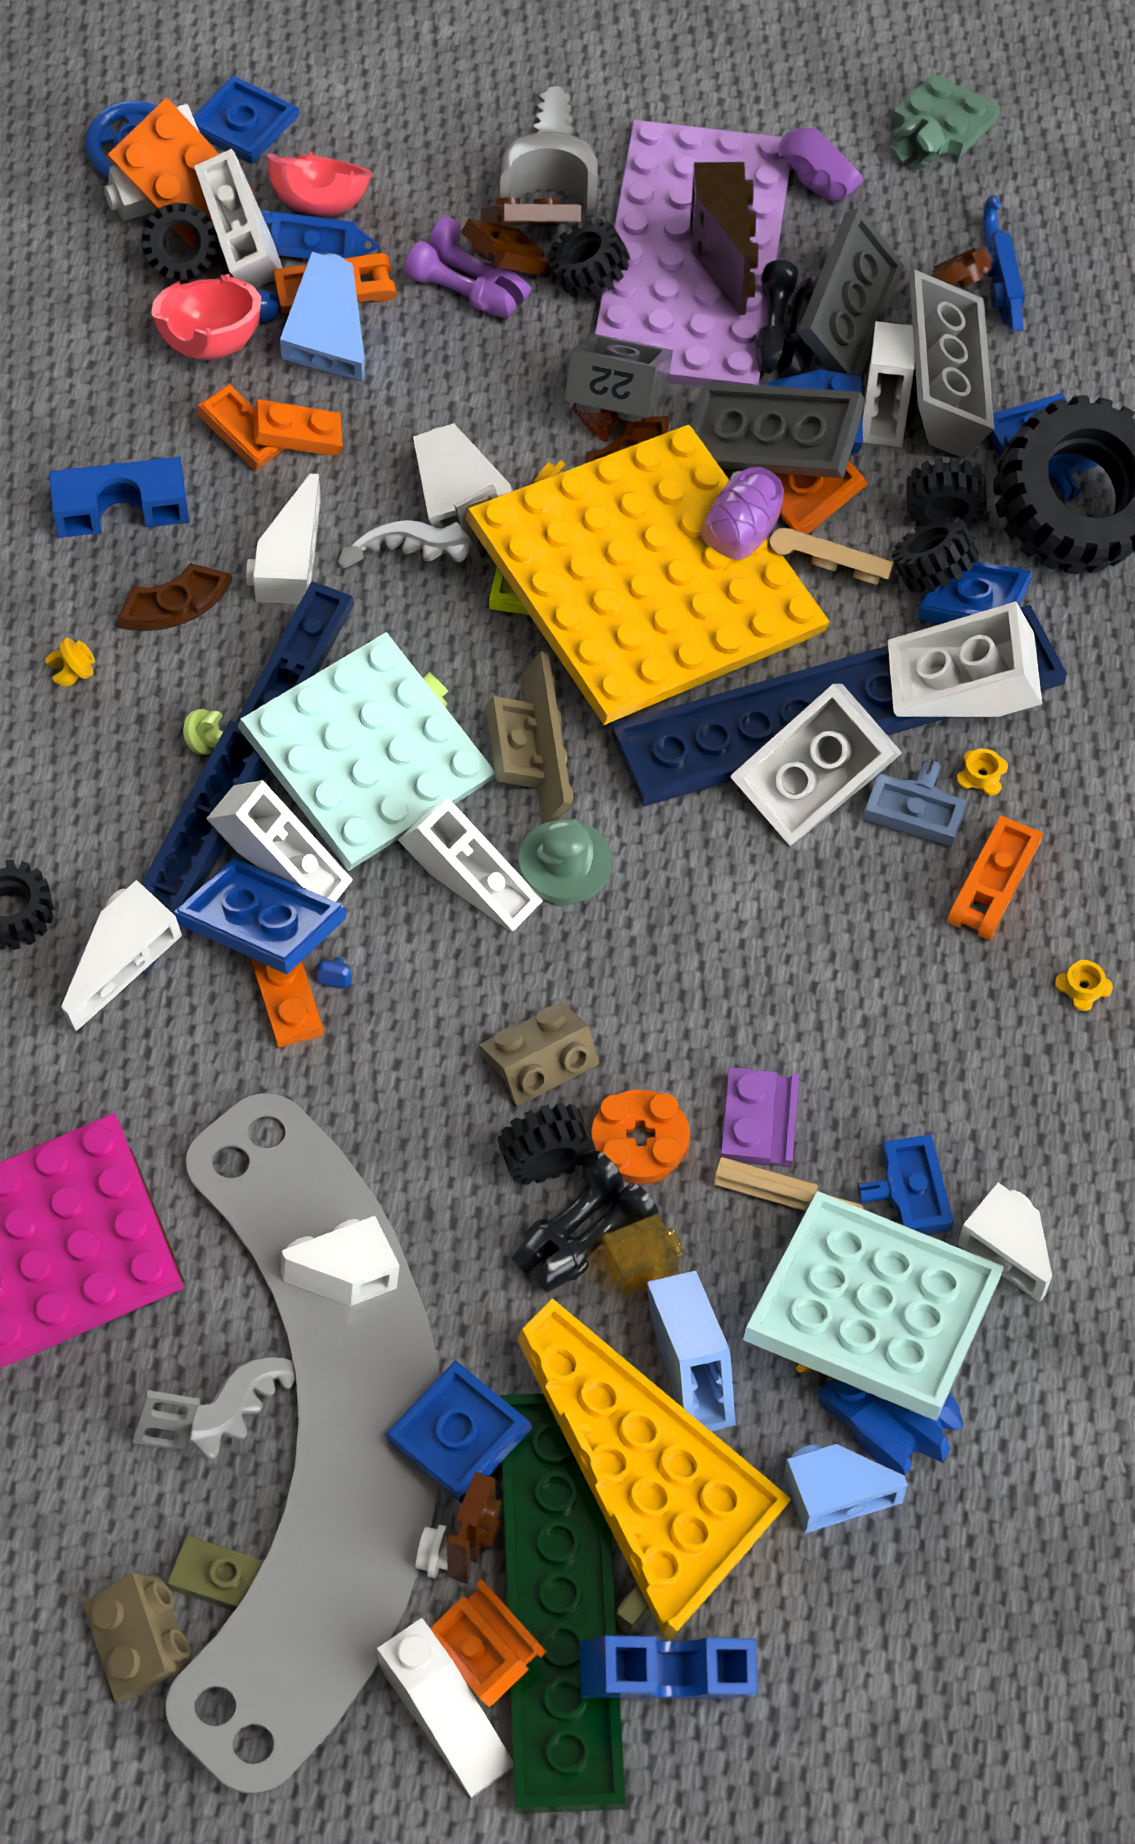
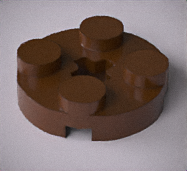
(965, 267)

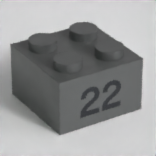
(618, 376)

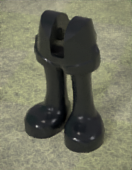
(771, 341)
(570, 1261)

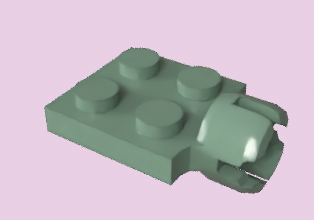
(939, 121)

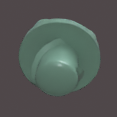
(565, 861)

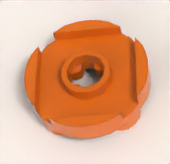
(656, 1114)

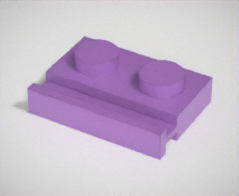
(760, 1117)

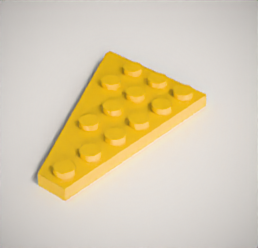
(662, 1479)

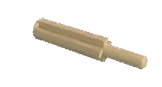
(766, 1184)

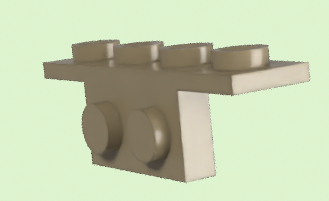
(529, 740)

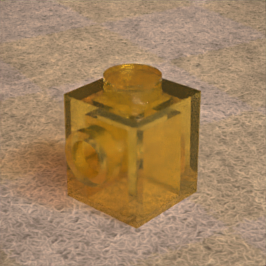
(641, 1254)

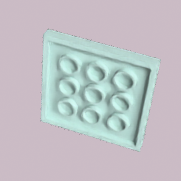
(365, 749)
(874, 1305)

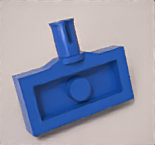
(912, 1185)

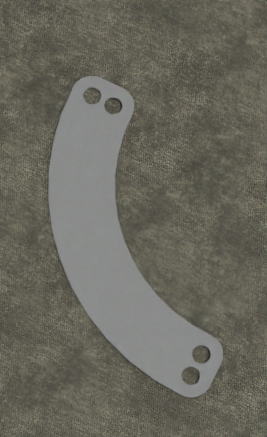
(354, 1502)

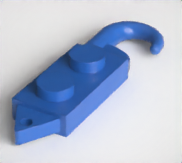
(302, 234)
(1007, 286)

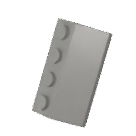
(951, 364)

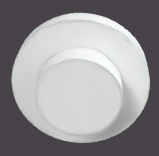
(433, 1550)

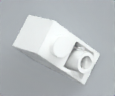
(343, 1264)

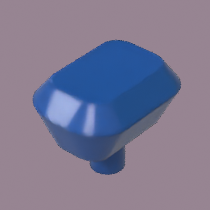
(333, 973)

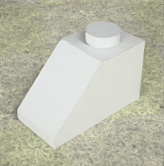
(1012, 1235)

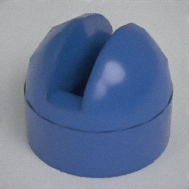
(269, 307)

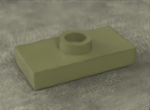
(213, 1573)

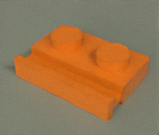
(486, 1643)

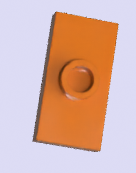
(233, 422)

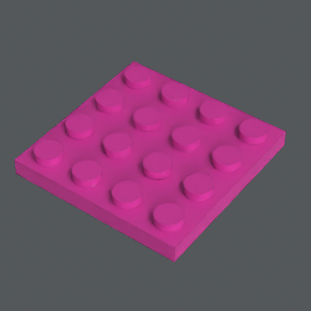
(76, 1240)

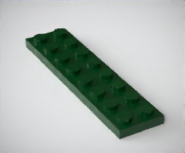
(562, 1594)

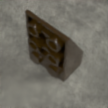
(723, 228)

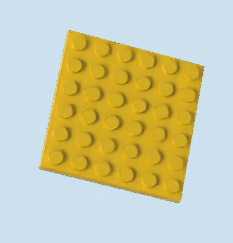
(629, 586)

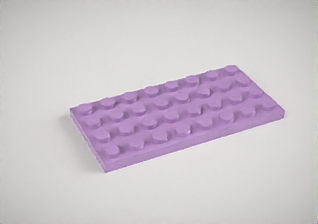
(666, 291)

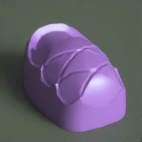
(819, 164)
(744, 513)

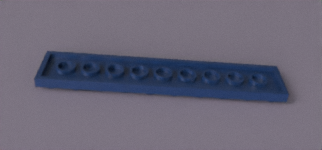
(715, 735)

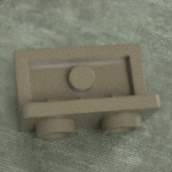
(541, 1052)
(137, 1635)

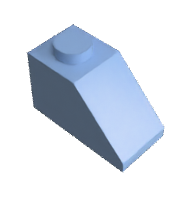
(839, 1485)

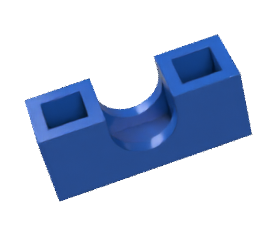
(86, 492)
(668, 1668)

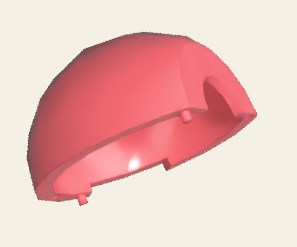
(317, 183)
(207, 316)

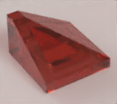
(599, 423)

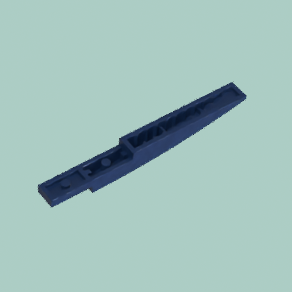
(193, 841)

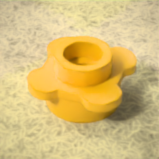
(982, 760)
(1085, 972)

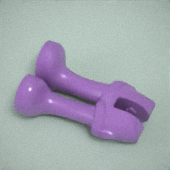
(492, 291)

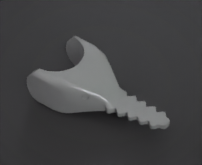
(551, 157)

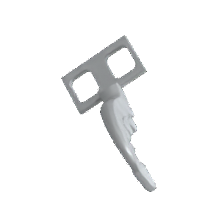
(434, 541)
(222, 1416)

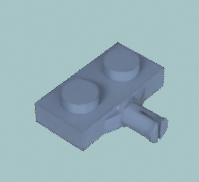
(916, 806)

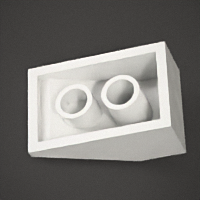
(966, 667)
(815, 763)

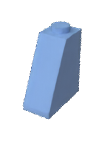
(325, 320)
(693, 1349)

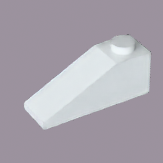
(238, 220)
(287, 549)
(275, 839)
(469, 865)
(123, 944)
(444, 1707)

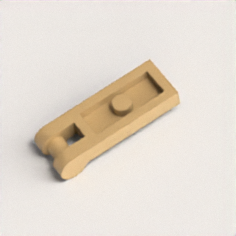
(830, 554)

